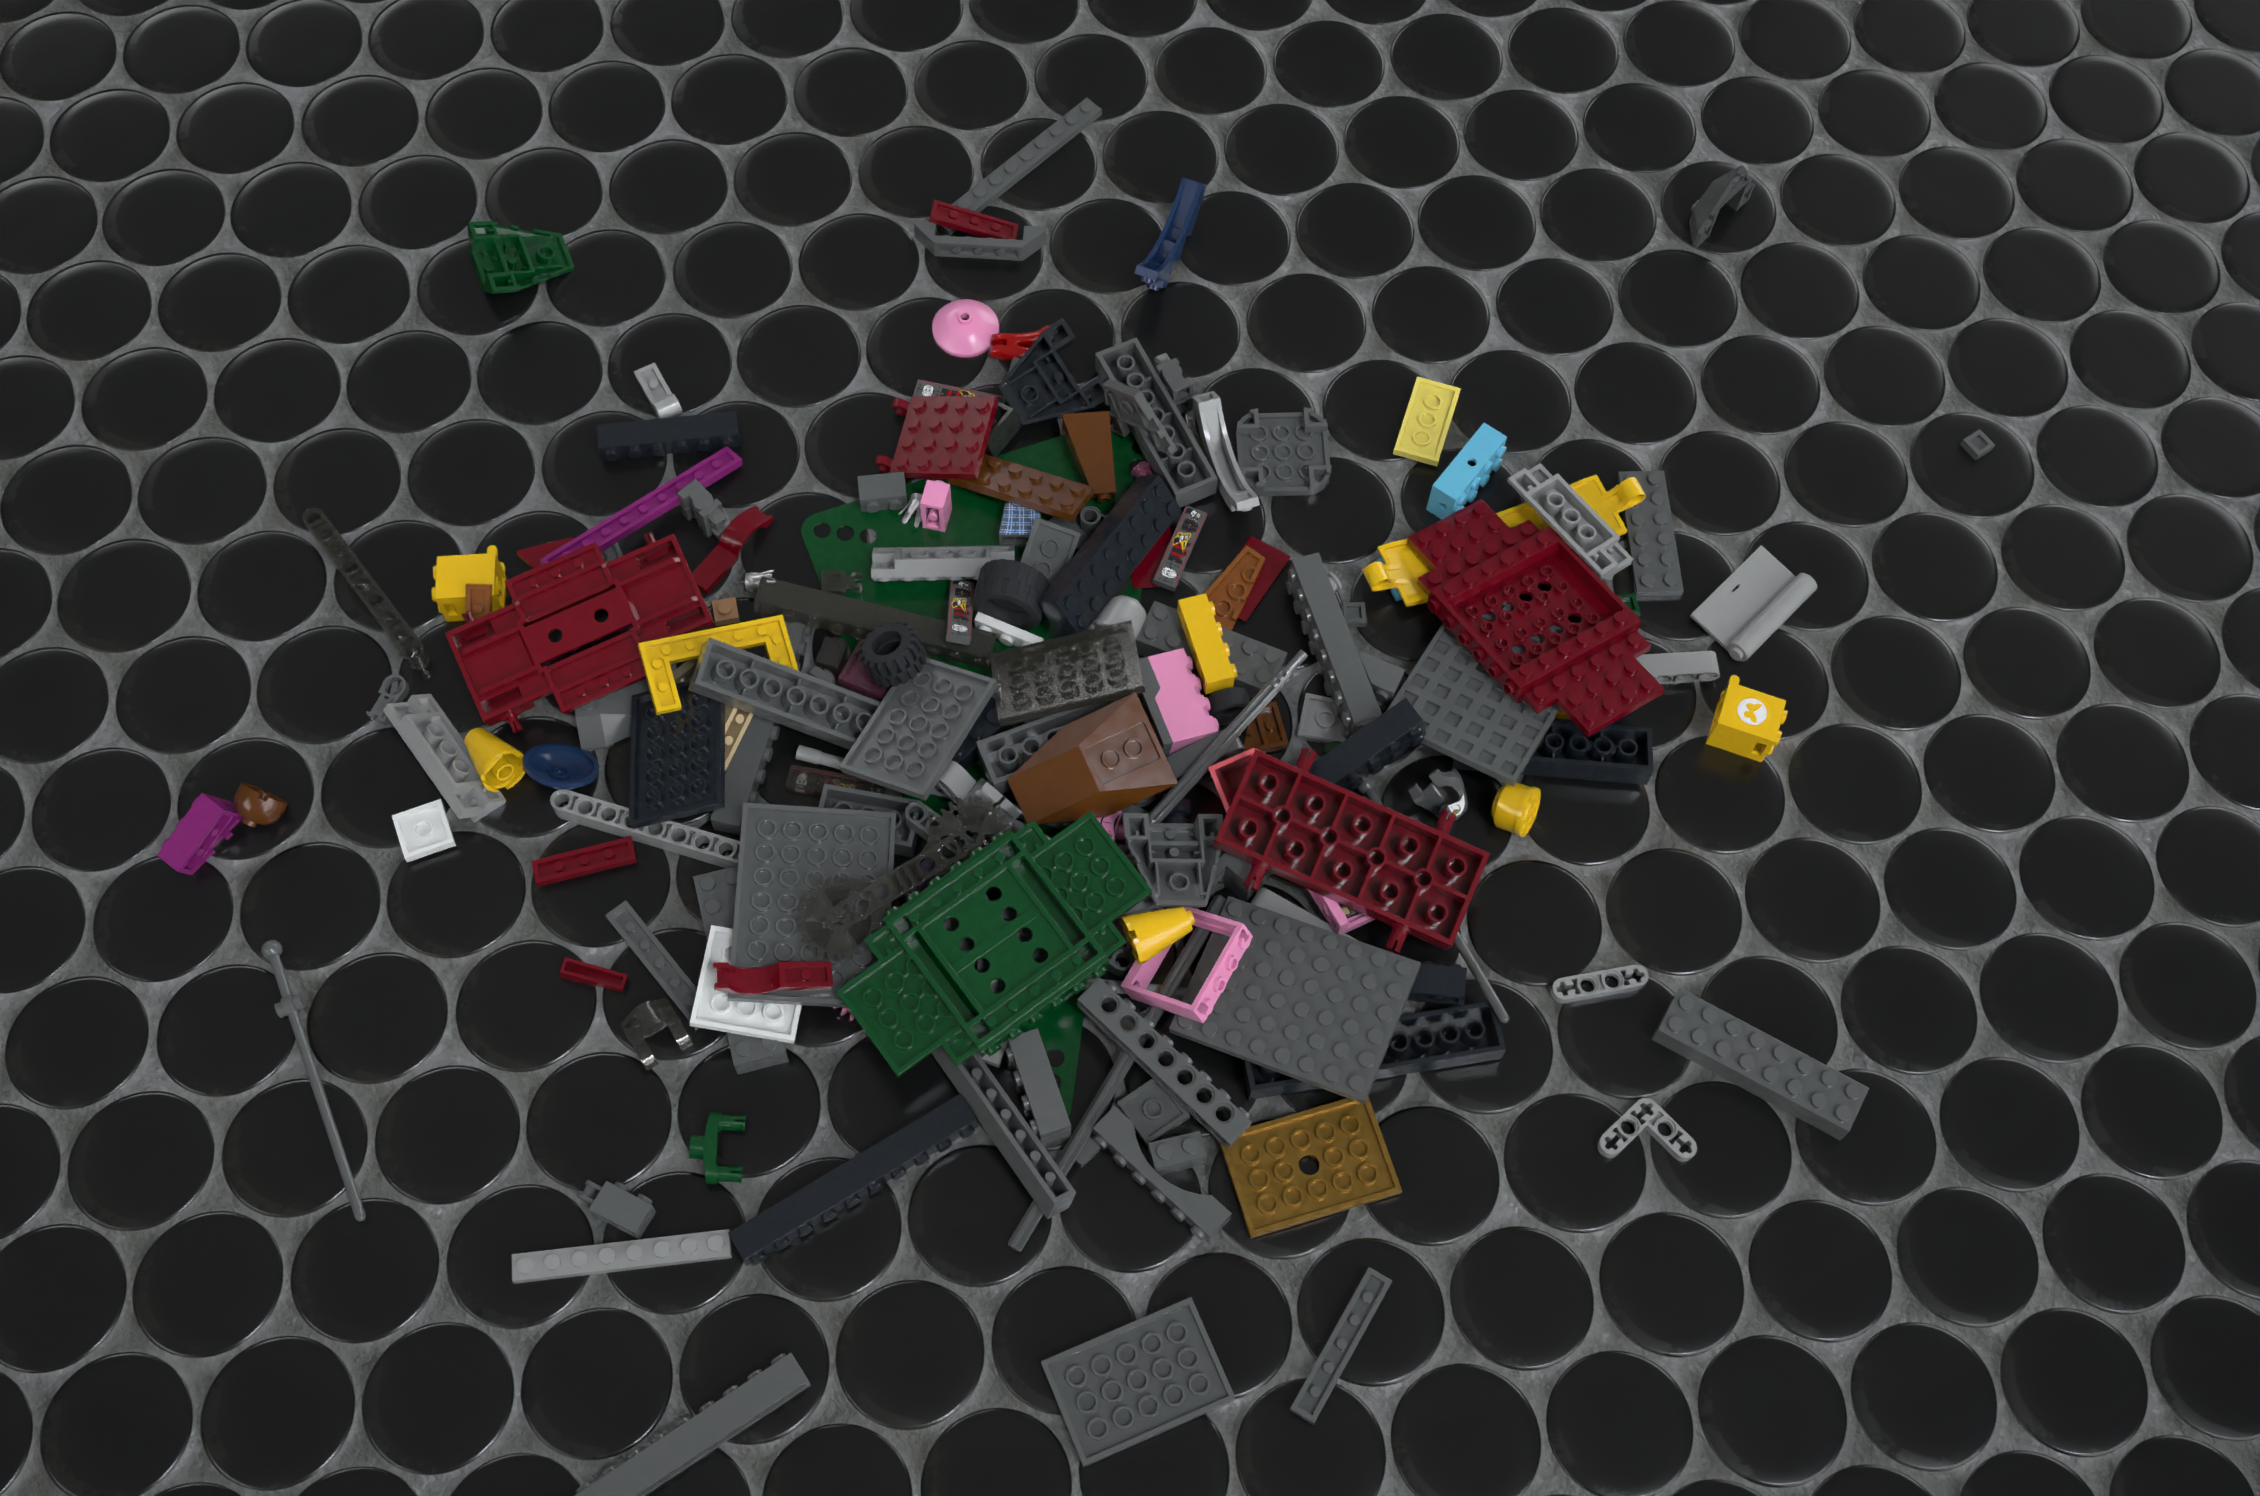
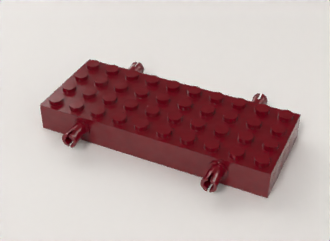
(1351, 850)

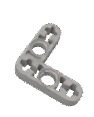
(1650, 1124)

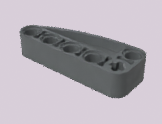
(1185, 758)

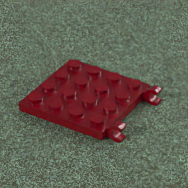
(941, 436)

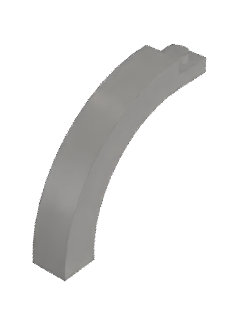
(1220, 454)

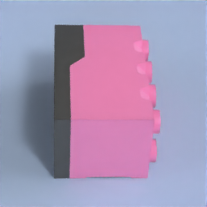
(1175, 701)

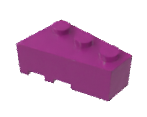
(198, 833)

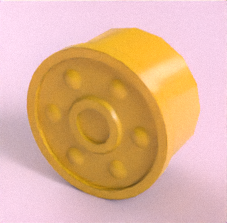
(1516, 808)

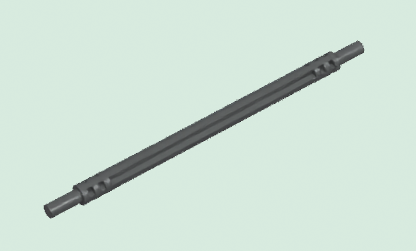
(1222, 743)

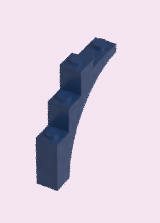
(1180, 223)

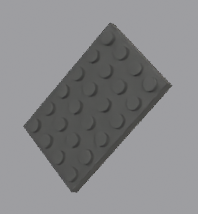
(919, 729)
(1137, 1381)

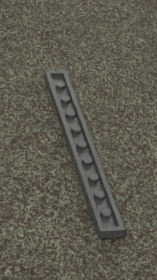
(1027, 159)

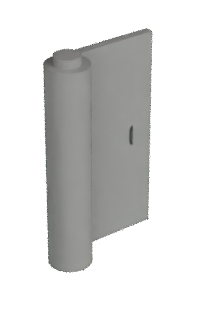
(1751, 613)

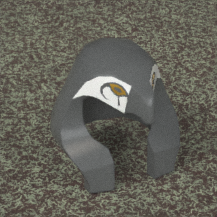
(1443, 793)

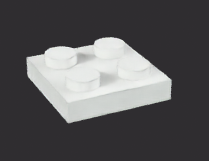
(423, 830)

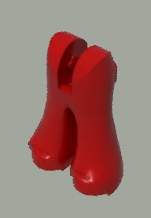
(1012, 345)

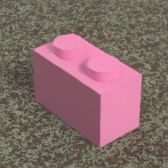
(936, 505)

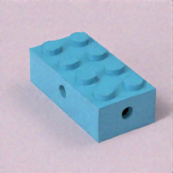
(1467, 472)

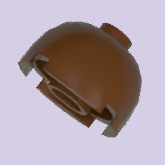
(257, 806)

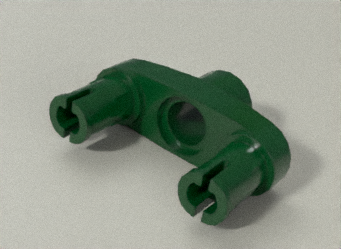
(705, 1147)

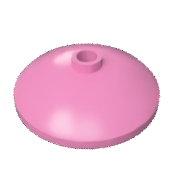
(967, 336)

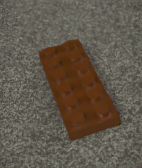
(1028, 488)

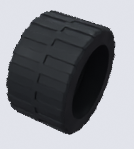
(1010, 593)

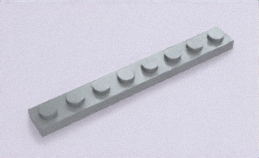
(621, 1256)

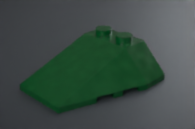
(514, 257)

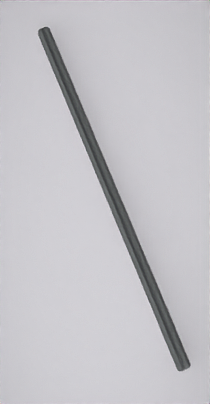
(1116, 1075)

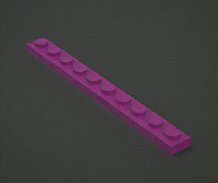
(651, 505)

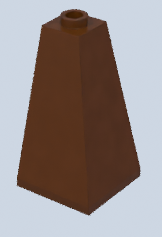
(1091, 448)

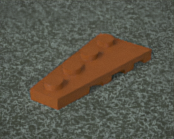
(1234, 586)

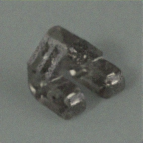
(649, 1019)

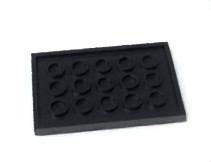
(676, 758)

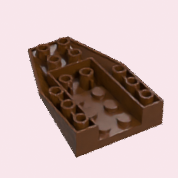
(1094, 767)

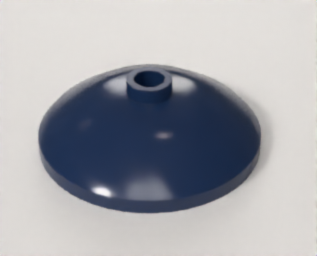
(560, 766)

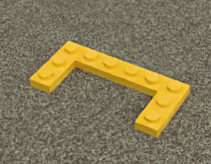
(660, 653)

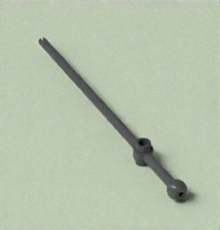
(1367, 789)
(291, 1007)

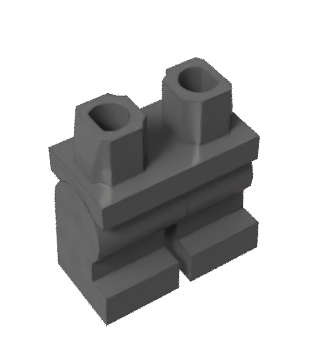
(1179, 389)
(699, 504)
(989, 793)

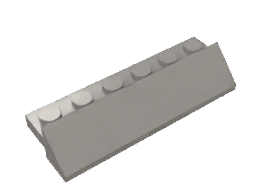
(1572, 520)
(934, 562)
(443, 756)

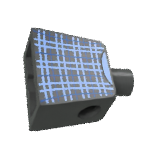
(1016, 525)

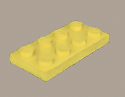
(1426, 421)

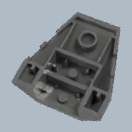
(608, 718)
(1175, 857)

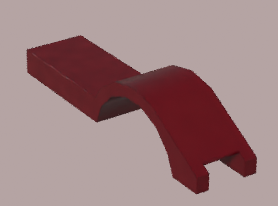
(729, 547)
(773, 977)

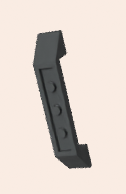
(981, 248)

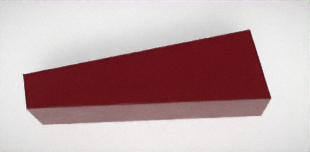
(592, 975)

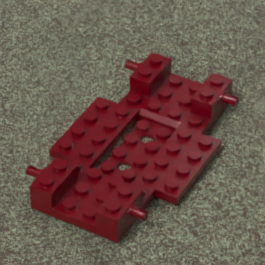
(505, 656)

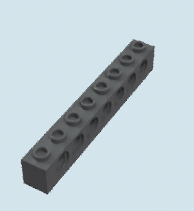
(1205, 1113)

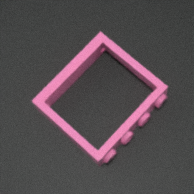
(1216, 981)

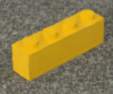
(1206, 643)

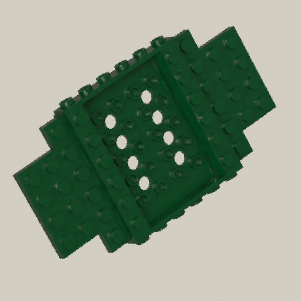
(927, 987)

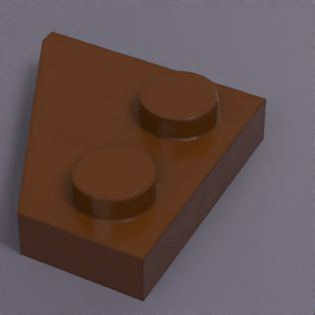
(1267, 731)

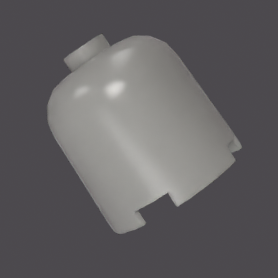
(1119, 610)

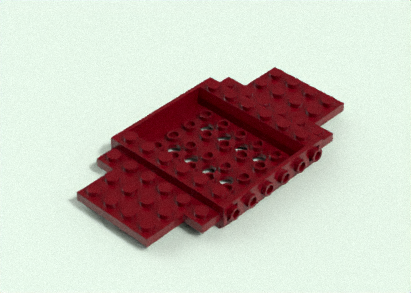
(1586, 667)

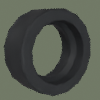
(1228, 704)

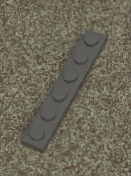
(654, 957)
(1340, 1345)

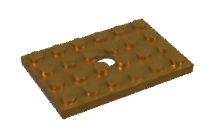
(1350, 1172)

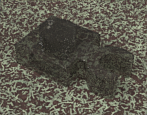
(837, 582)

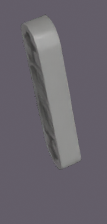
(1598, 980)

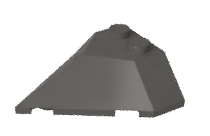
(1730, 189)

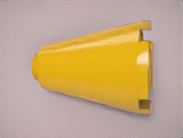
(494, 760)
(1156, 930)

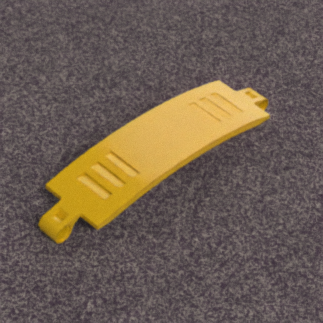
(1404, 566)

